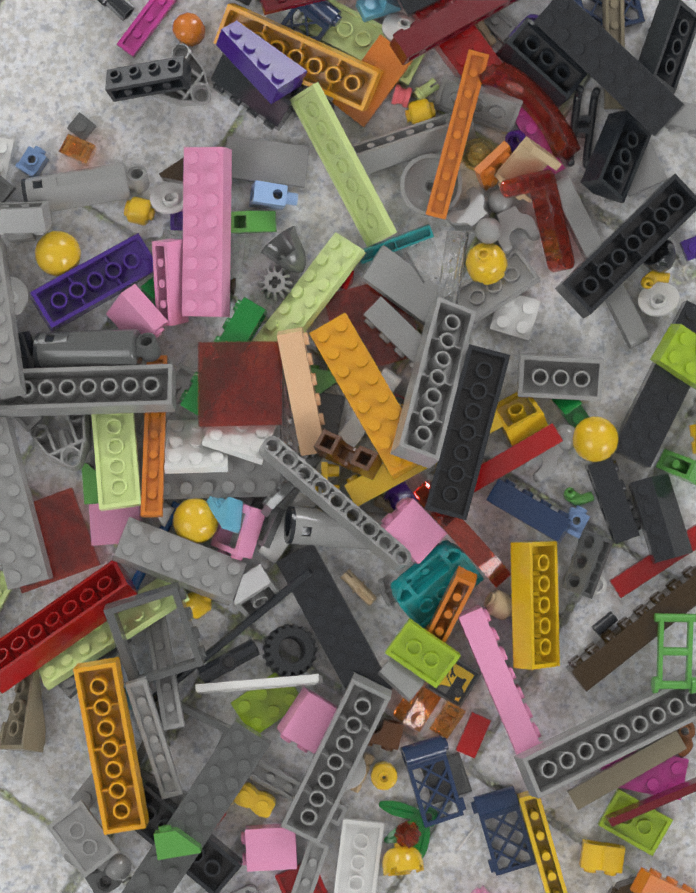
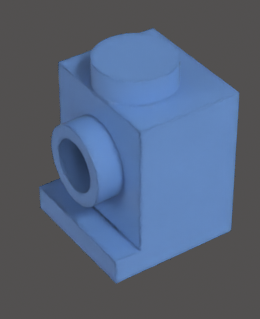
(33, 169)
(576, 530)

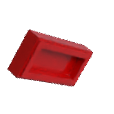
(473, 735)

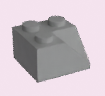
(255, 590)

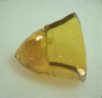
(475, 152)

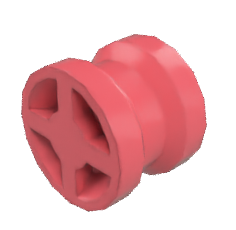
(401, 95)

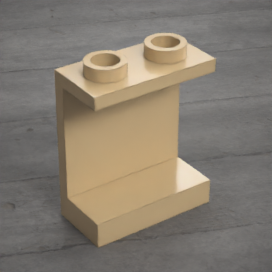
(526, 159)

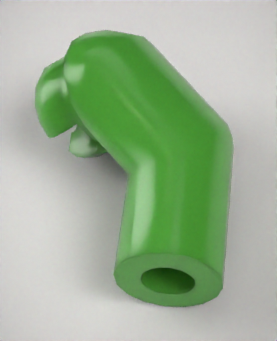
(576, 498)

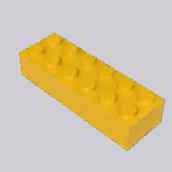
(535, 604)

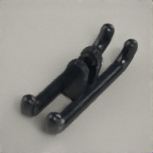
(584, 125)

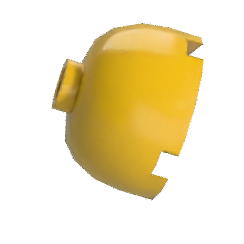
(486, 263)
(402, 861)

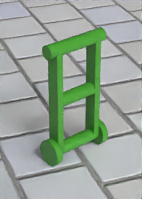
(690, 682)

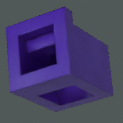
(397, 493)

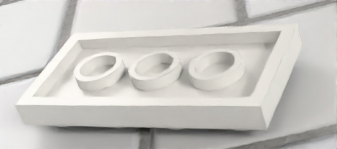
(358, 856)

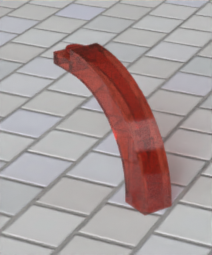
(536, 104)
(467, 540)

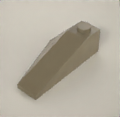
(26, 722)

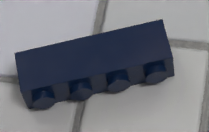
(530, 511)

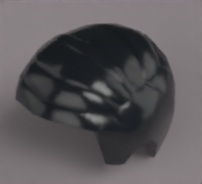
(662, 258)

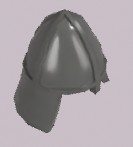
(287, 251)

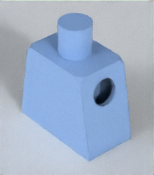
(262, 196)

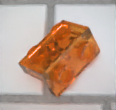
(418, 710)

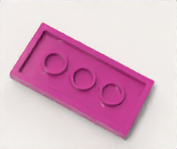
(659, 777)

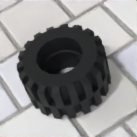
(306, 645)

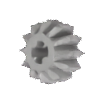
(270, 278)

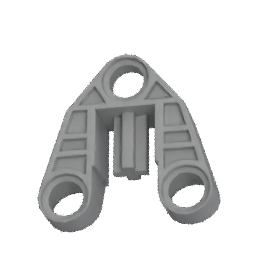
(198, 72)
(82, 434)

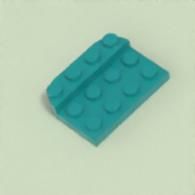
(424, 584)

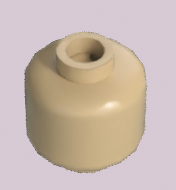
(499, 604)

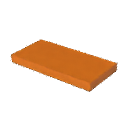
(384, 58)

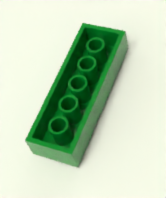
(240, 327)

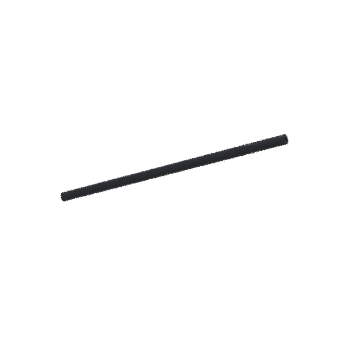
(247, 622)

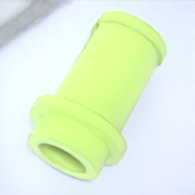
(425, 90)

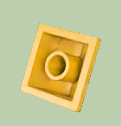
(520, 417)

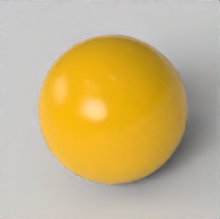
(57, 253)
(595, 439)
(194, 521)

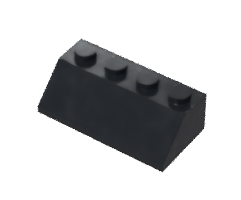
(669, 41)
(542, 61)
(231, 81)
(616, 157)
(660, 518)

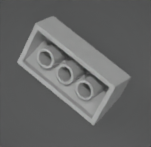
(560, 376)

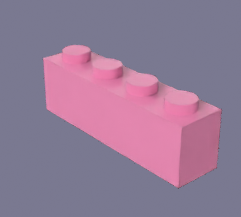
(168, 279)

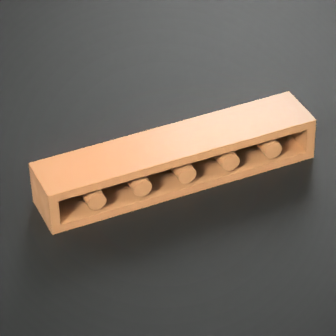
(301, 387)

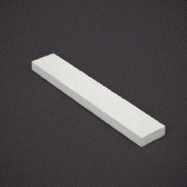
(258, 684)

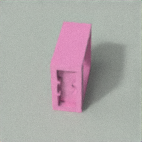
(247, 538)

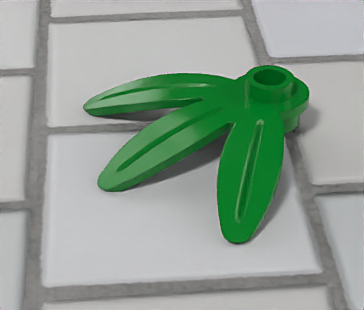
(409, 812)

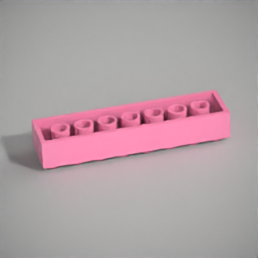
(206, 231)
(499, 678)

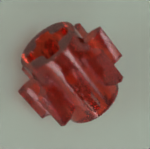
(407, 834)

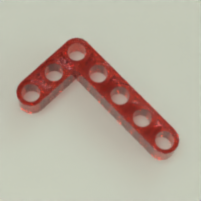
(548, 213)

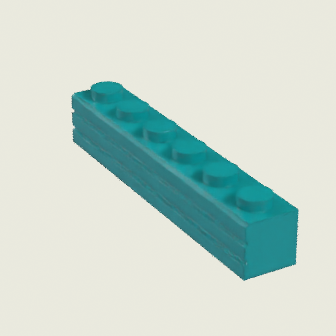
(399, 242)

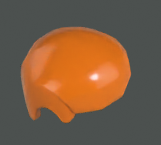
(189, 29)

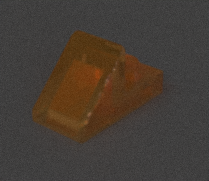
(78, 149)
(447, 719)

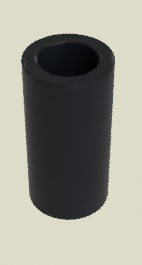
(604, 623)

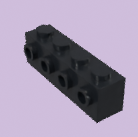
(148, 78)
(612, 500)

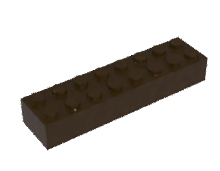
(633, 632)

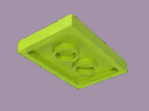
(422, 653)
(265, 706)
(642, 831)

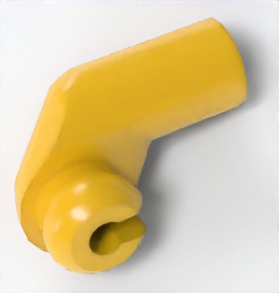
(653, 277)

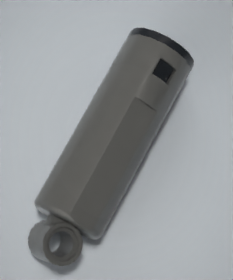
(94, 348)

